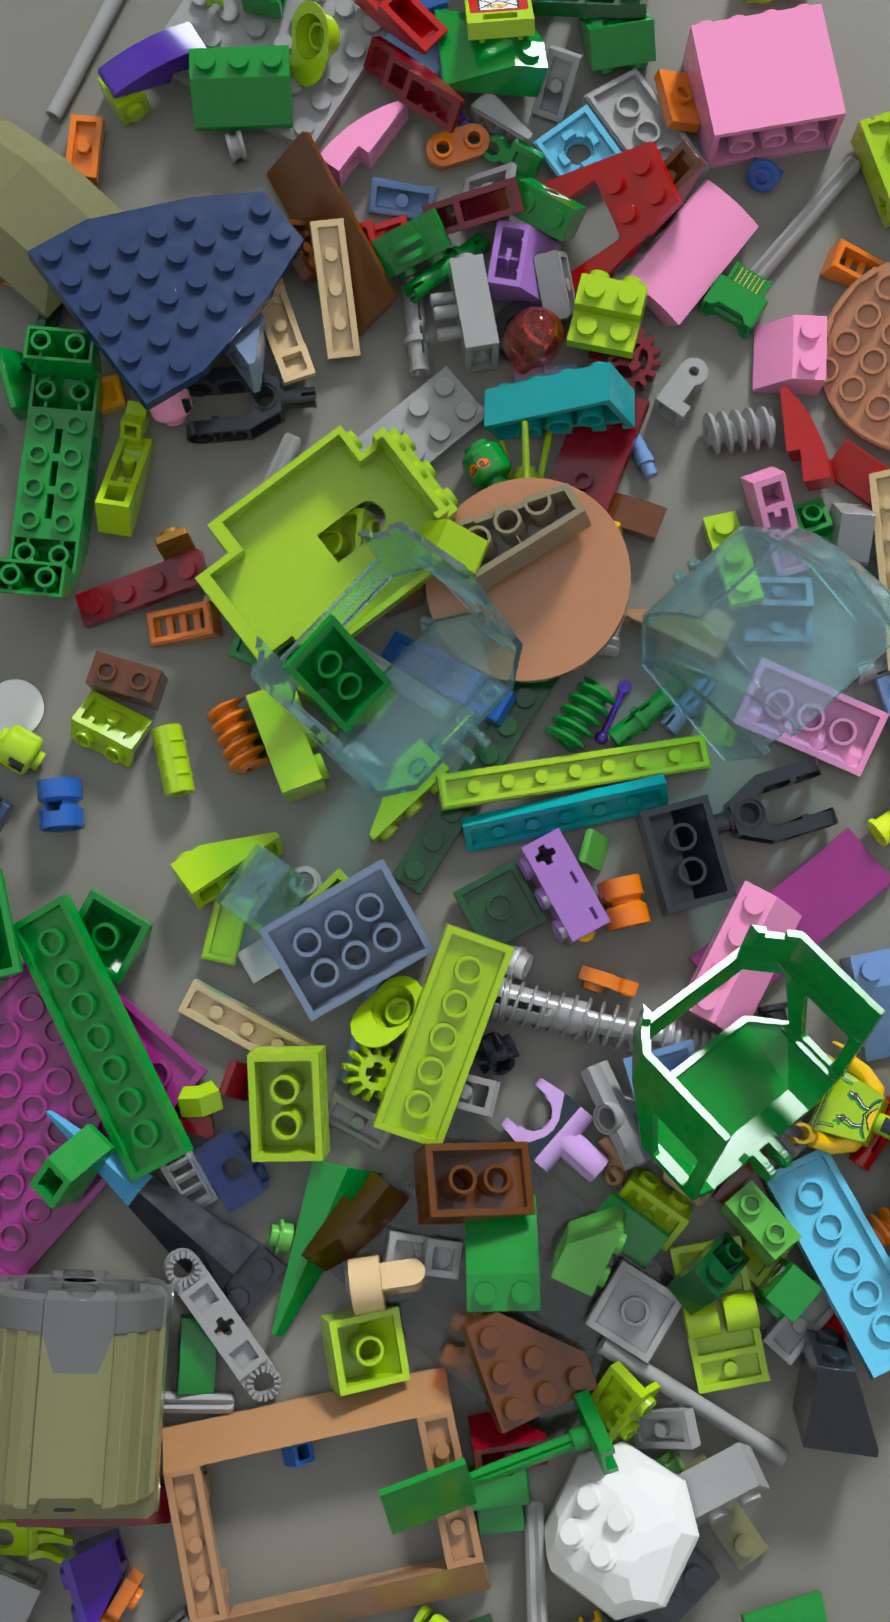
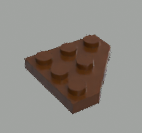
(523, 1369)

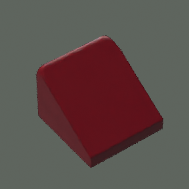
(235, 1081)

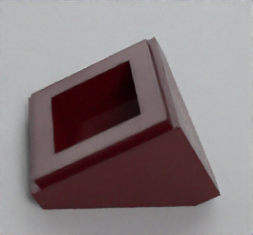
(198, 1125)

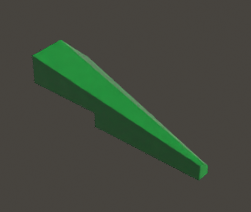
(324, 1189)

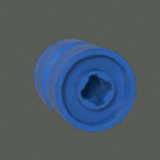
(60, 804)

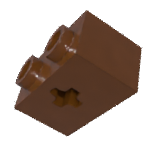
(127, 680)

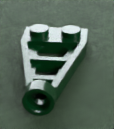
(591, 8)

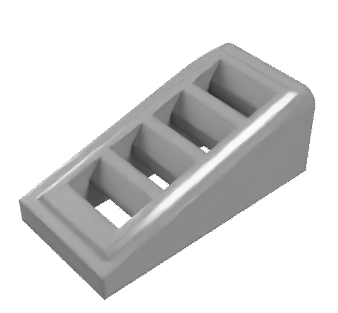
(498, 118)
(175, 1182)

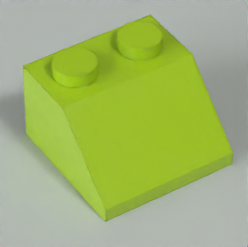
(364, 1350)

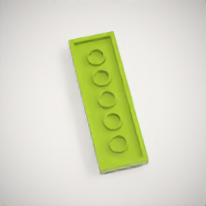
(443, 1036)

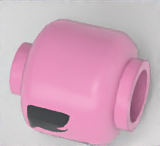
(173, 410)

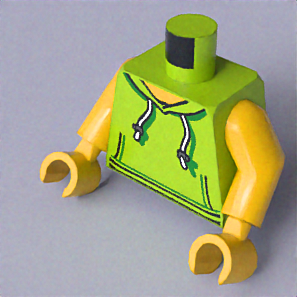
(848, 1113)

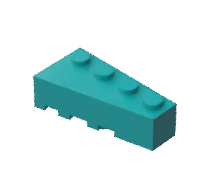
(560, 402)

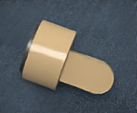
(371, 1281)

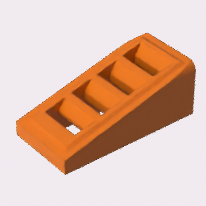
(850, 254)
(212, 624)

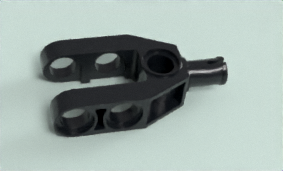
(259, 420)
(761, 830)

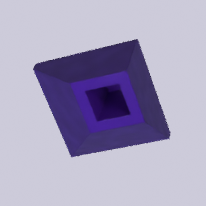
(93, 1574)

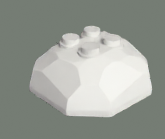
(621, 1533)

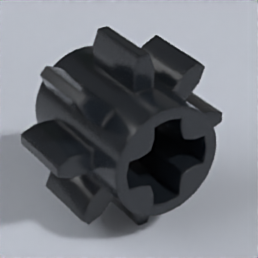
(496, 1054)

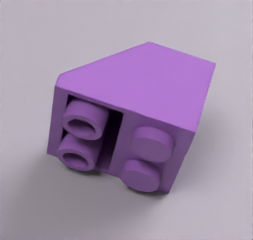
(512, 265)

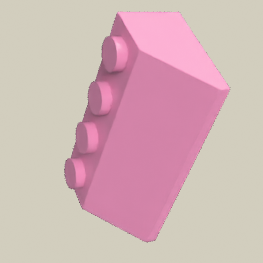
(745, 989)

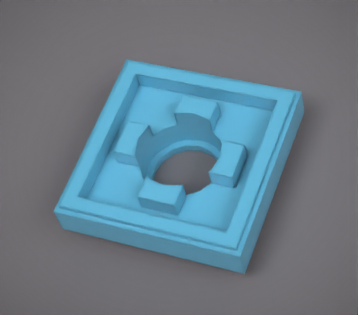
(578, 129)

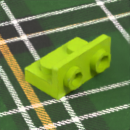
(109, 728)
(657, 1202)
(622, 1402)

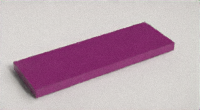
(829, 888)

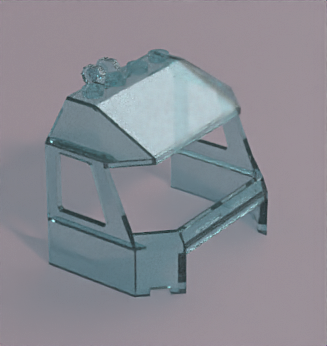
(438, 684)

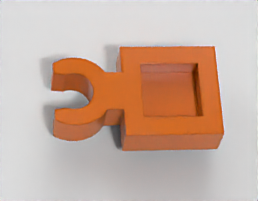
(597, 980)
(126, 1596)

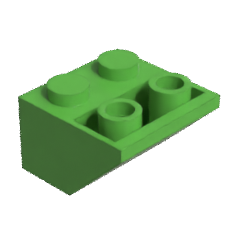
(587, 1249)

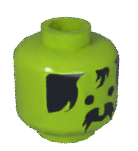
(20, 749)

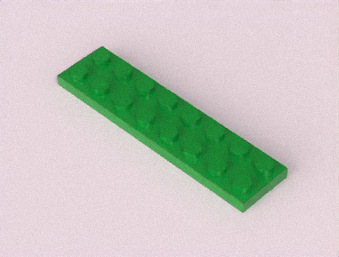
(101, 1038)

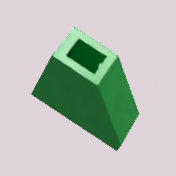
(72, 1167)

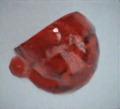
(533, 338)

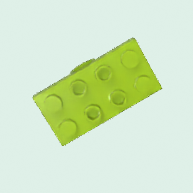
(726, 1333)

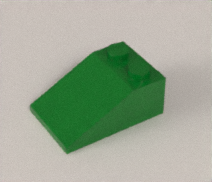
(336, 675)
(502, 1264)

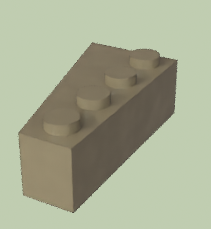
(525, 531)

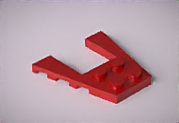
(636, 194)

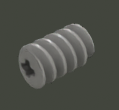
(739, 429)

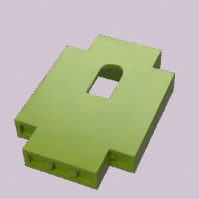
(276, 565)

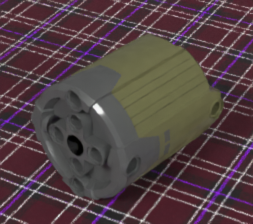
(82, 1394)

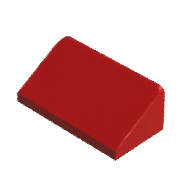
(852, 470)

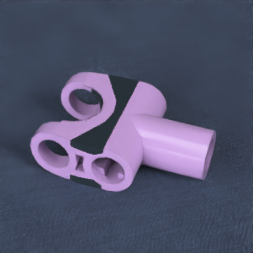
(561, 1136)

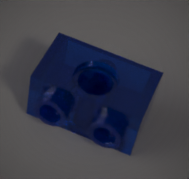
(213, 1160)

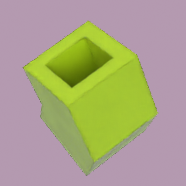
(134, 422)
(199, 1100)

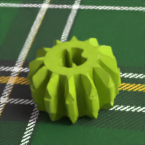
(362, 1082)

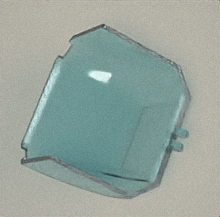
(764, 636)

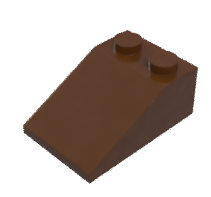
(472, 1182)

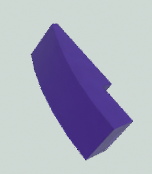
(150, 61)

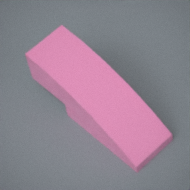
(364, 140)

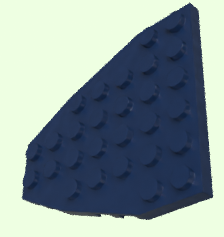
(170, 283)

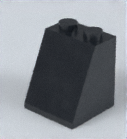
(830, 1399)

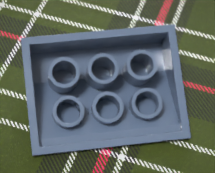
(346, 940)

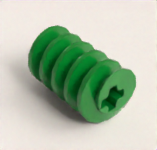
(580, 714)

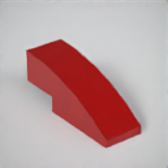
(406, 21)
(805, 443)

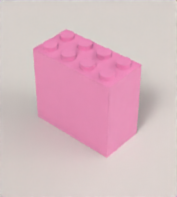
(764, 85)

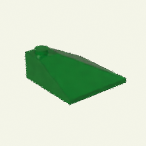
(490, 67)

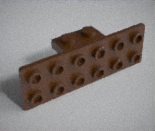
(313, 195)

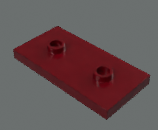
(599, 458)

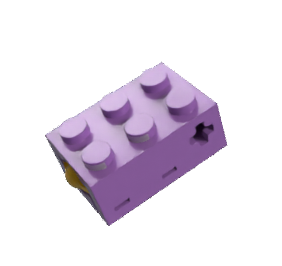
(562, 889)

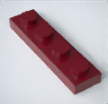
(140, 589)

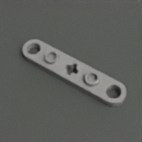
(208, 1304)

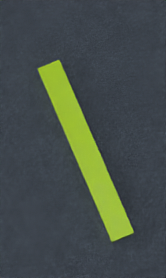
(571, 772)

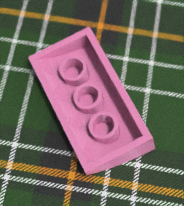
(692, 252)
(841, 734)

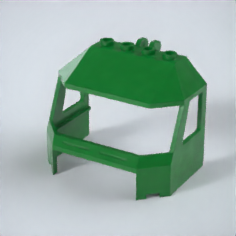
(752, 1076)

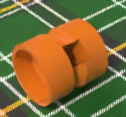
(624, 902)

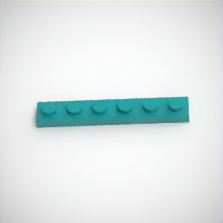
(564, 812)

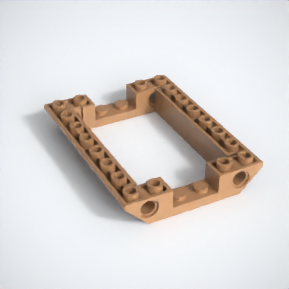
(300, 1421)

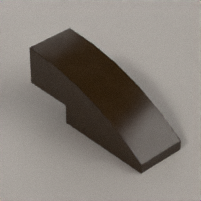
(355, 1223)

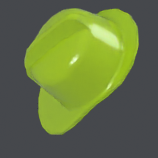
(313, 42)
(386, 1012)

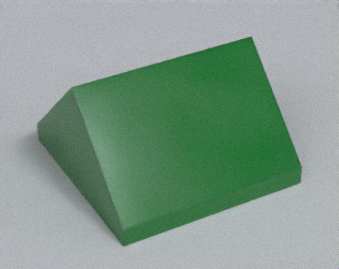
(116, 933)

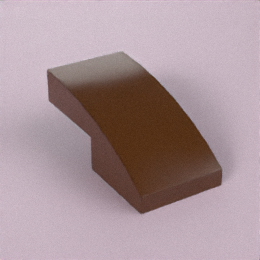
(637, 516)

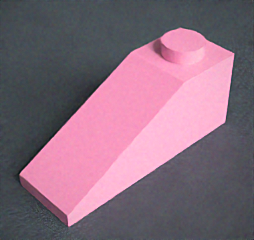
(769, 498)

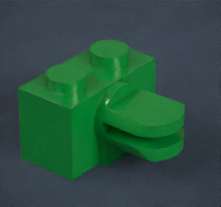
(411, 244)

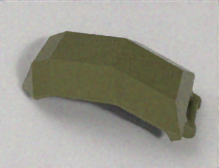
(37, 202)

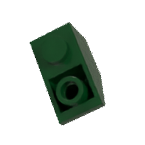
(708, 1273)

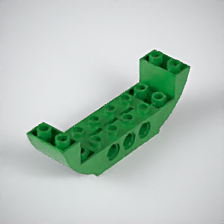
(56, 464)

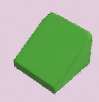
(593, 850)

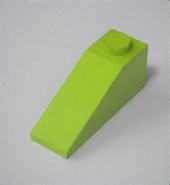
(123, 487)
(211, 866)

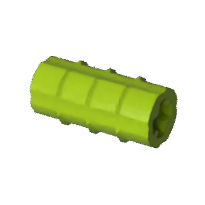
(173, 760)

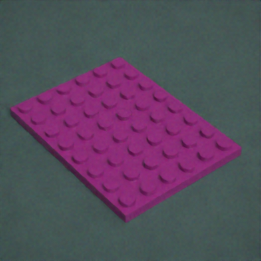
(42, 1077)

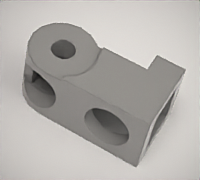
(684, 383)

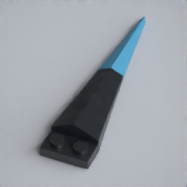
(233, 1258)

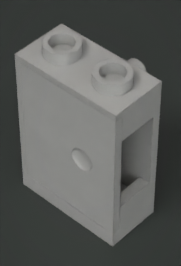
(473, 313)

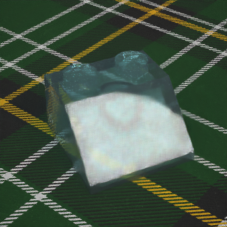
(262, 889)

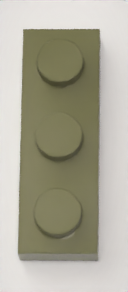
(736, 1532)

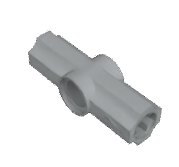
(615, 1114)

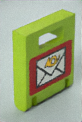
(499, 19)

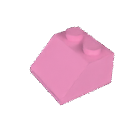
(790, 355)

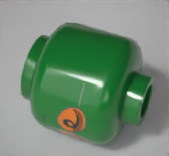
(486, 463)

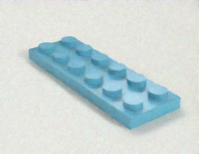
(840, 1252)

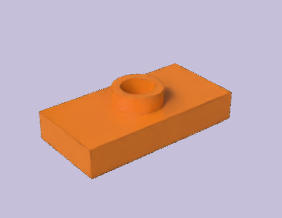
(677, 101)

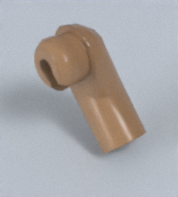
(614, 1169)

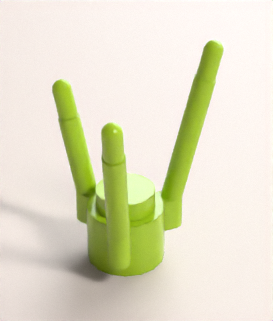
(526, 470)

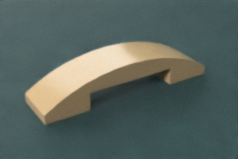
(286, 339)

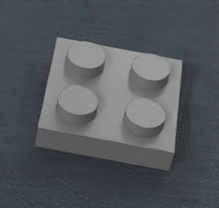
(634, 1311)

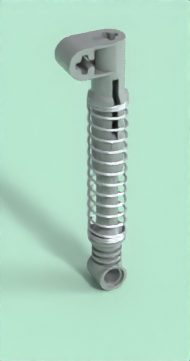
(577, 1016)

